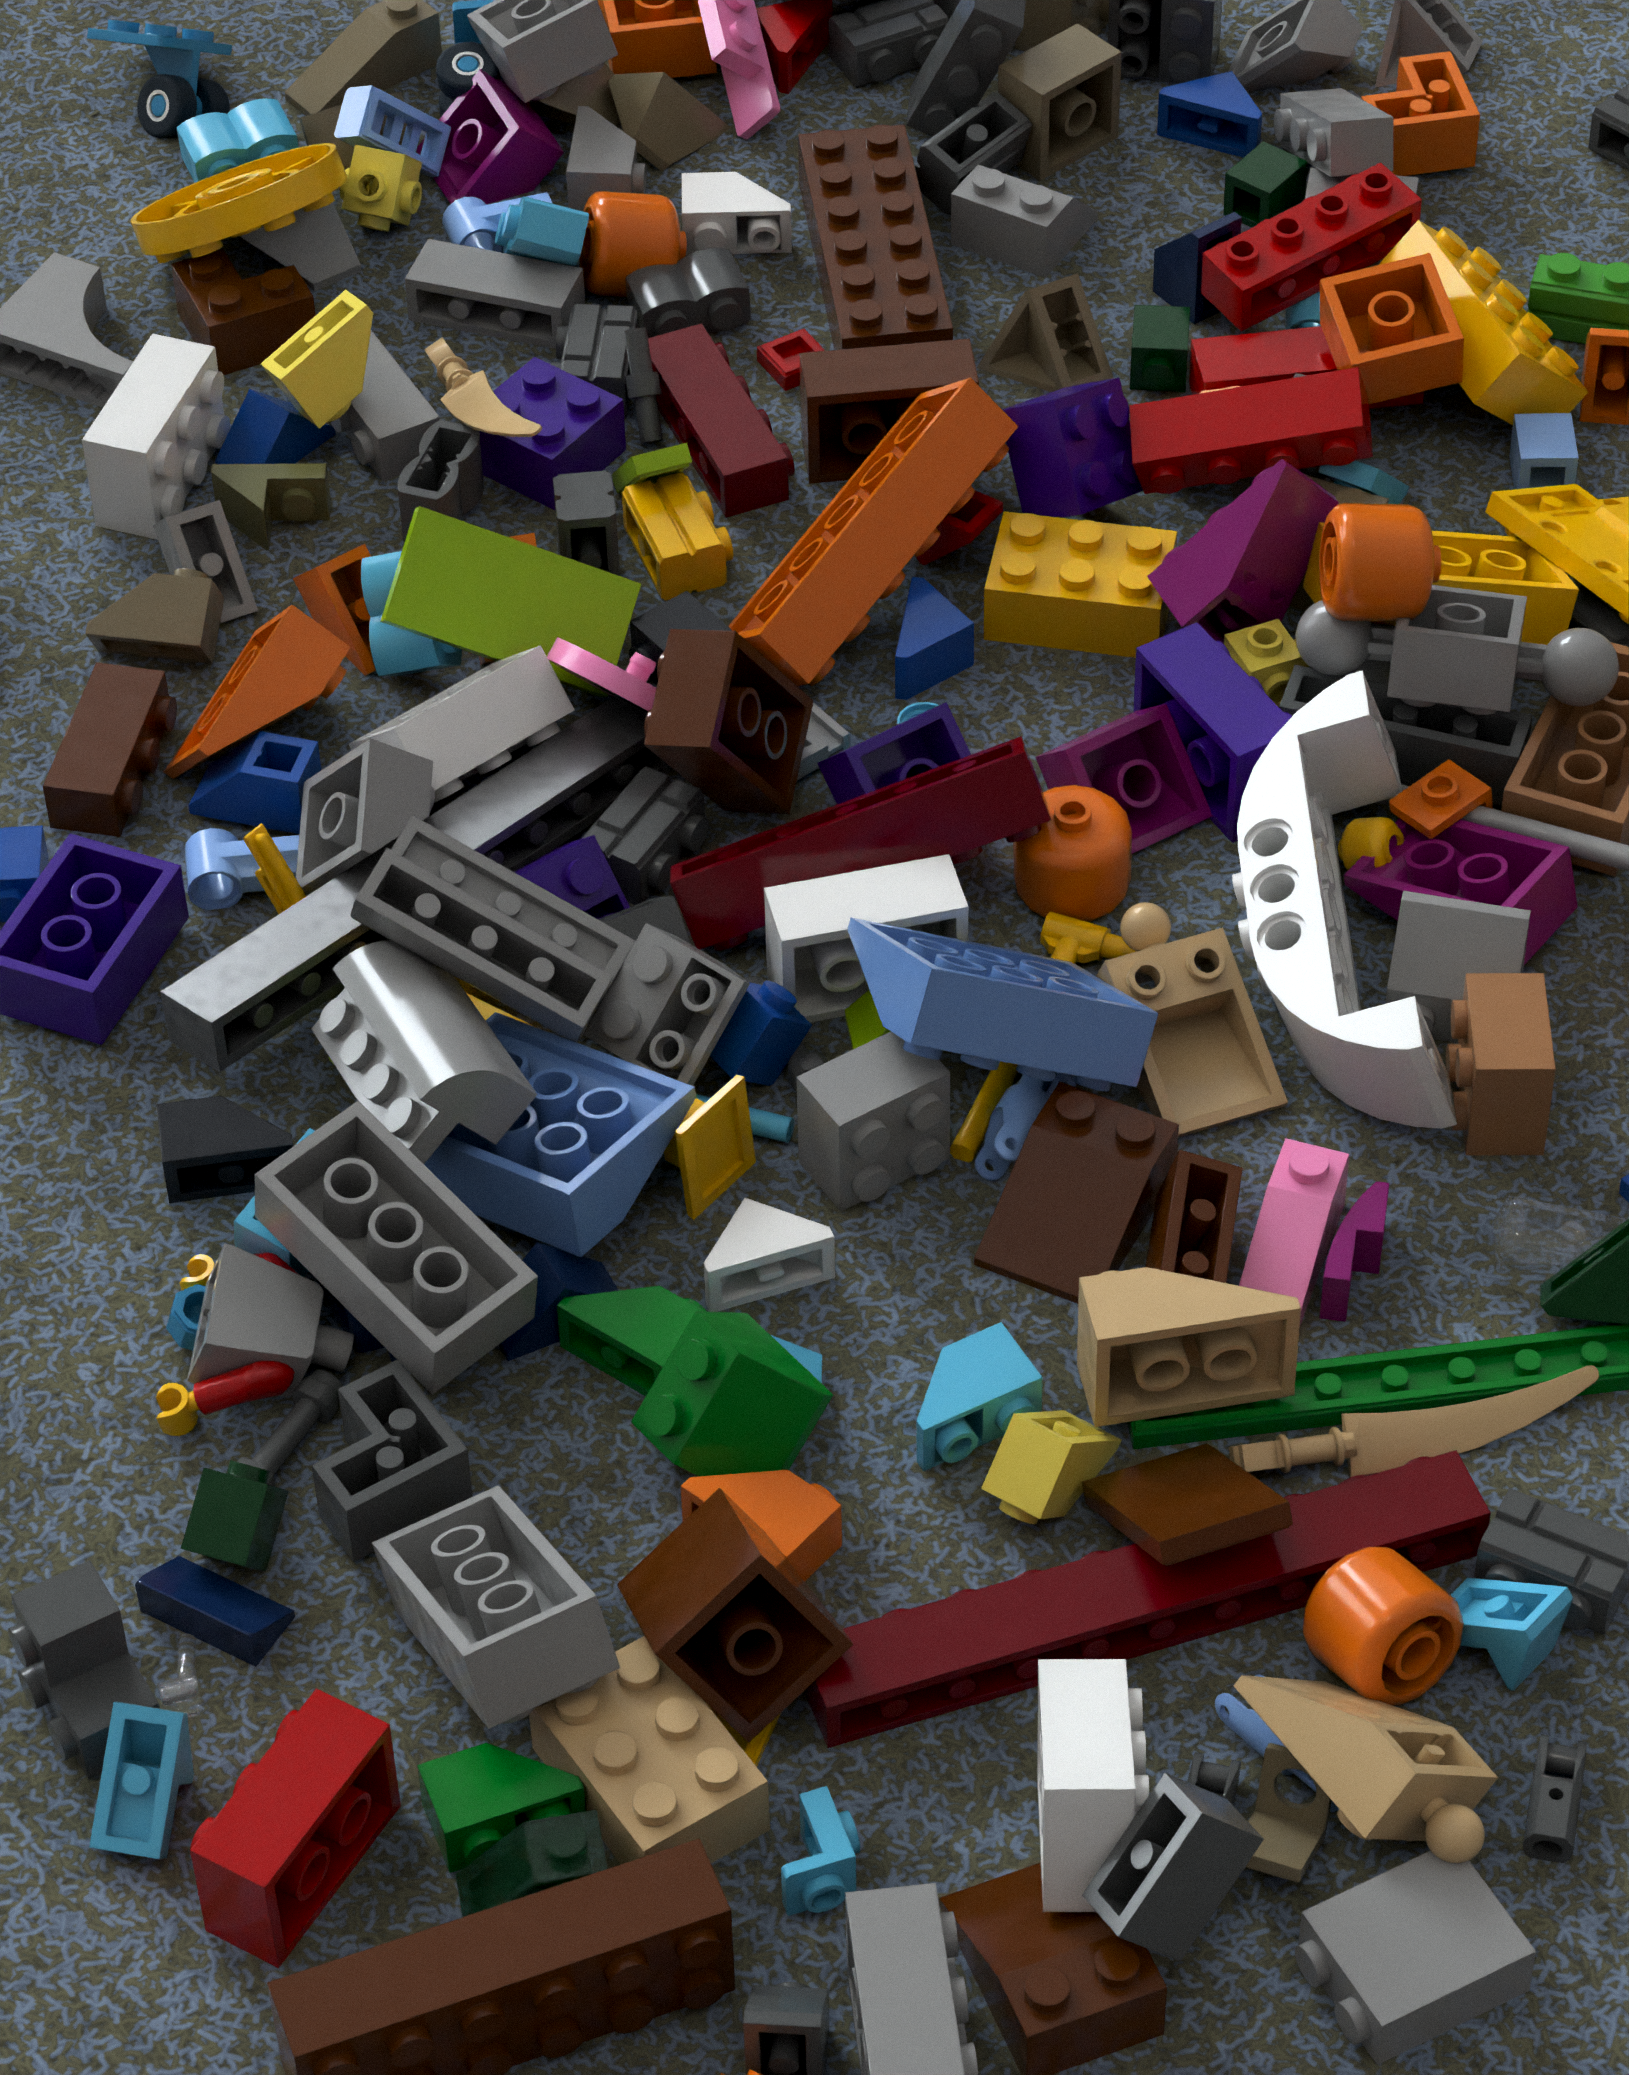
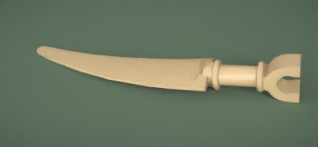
(472, 398)
(1393, 1438)

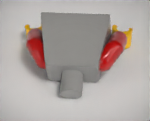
(251, 1336)

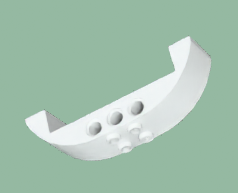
(1297, 926)

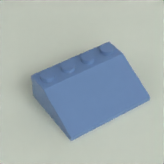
(1002, 1007)
(575, 1150)

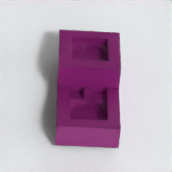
(1354, 1248)

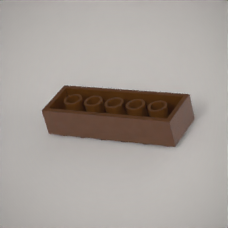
(871, 238)
(517, 1976)

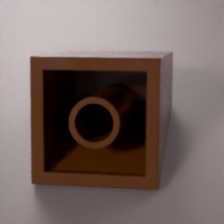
(732, 1616)

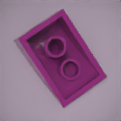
(1475, 866)

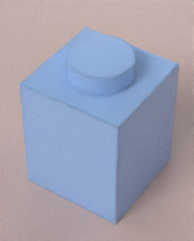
(1543, 450)

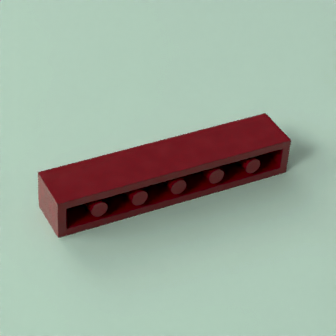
(921, 817)

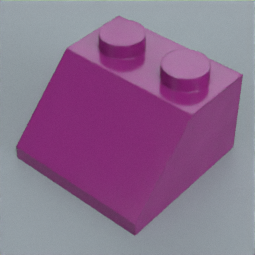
(494, 144)
(1138, 765)

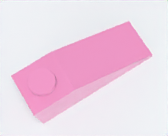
(1297, 1221)

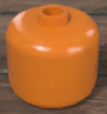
(626, 235)
(1377, 562)
(1078, 858)
(1382, 1625)

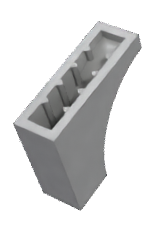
(50, 334)

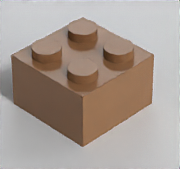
(1502, 1063)

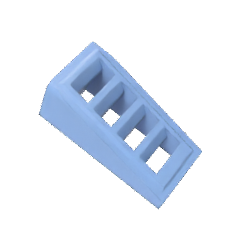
(362, 121)

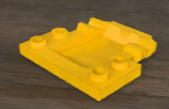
(1575, 533)

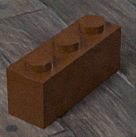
(109, 749)
(1195, 1217)

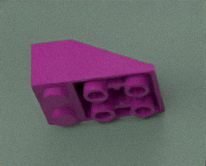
(1247, 555)

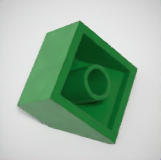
(730, 1399)

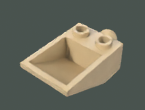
(1207, 1045)
(1379, 1763)

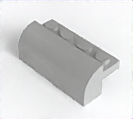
(492, 929)
(418, 1050)

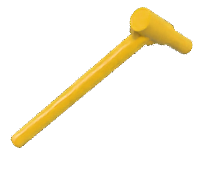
(1067, 941)

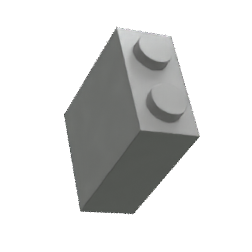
(1413, 1954)

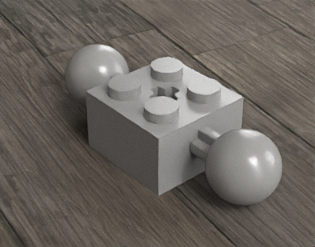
(1462, 652)

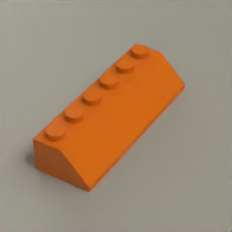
(874, 529)

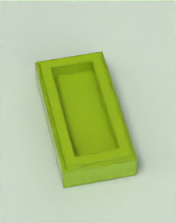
(652, 466)

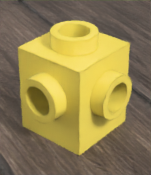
(381, 188)
(1266, 654)

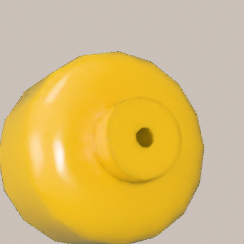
(1368, 838)

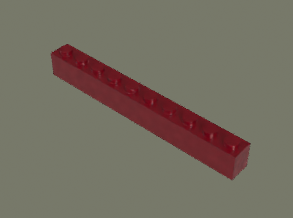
(1131, 1605)

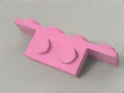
(740, 50)

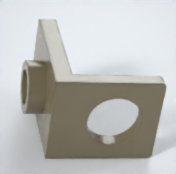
(1289, 1829)

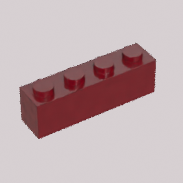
(715, 416)

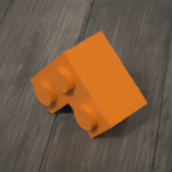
(1431, 116)

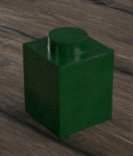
(1264, 184)
(1159, 348)
(235, 1516)

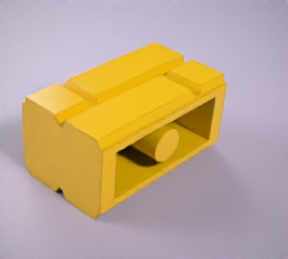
(676, 535)

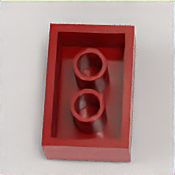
(295, 1827)

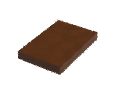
(1187, 1504)

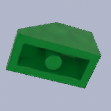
(625, 1331)

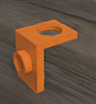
(1440, 799)

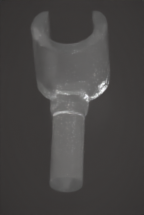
(182, 1693)

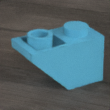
(975, 1395)

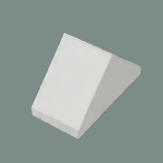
(766, 1255)

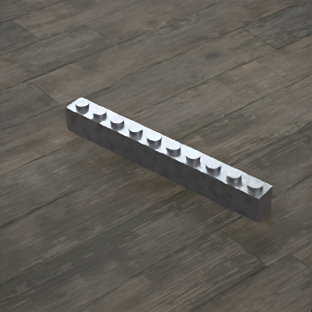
(510, 817)

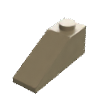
(377, 49)

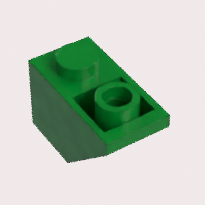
(486, 1794)

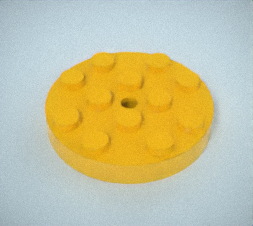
(239, 202)

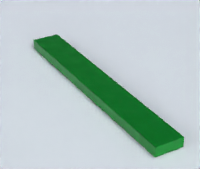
(1405, 1382)

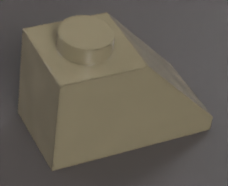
(163, 619)

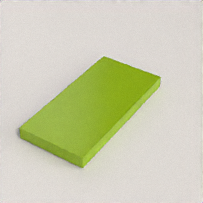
(504, 595)

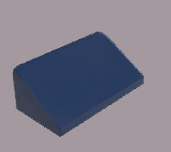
(213, 1609)

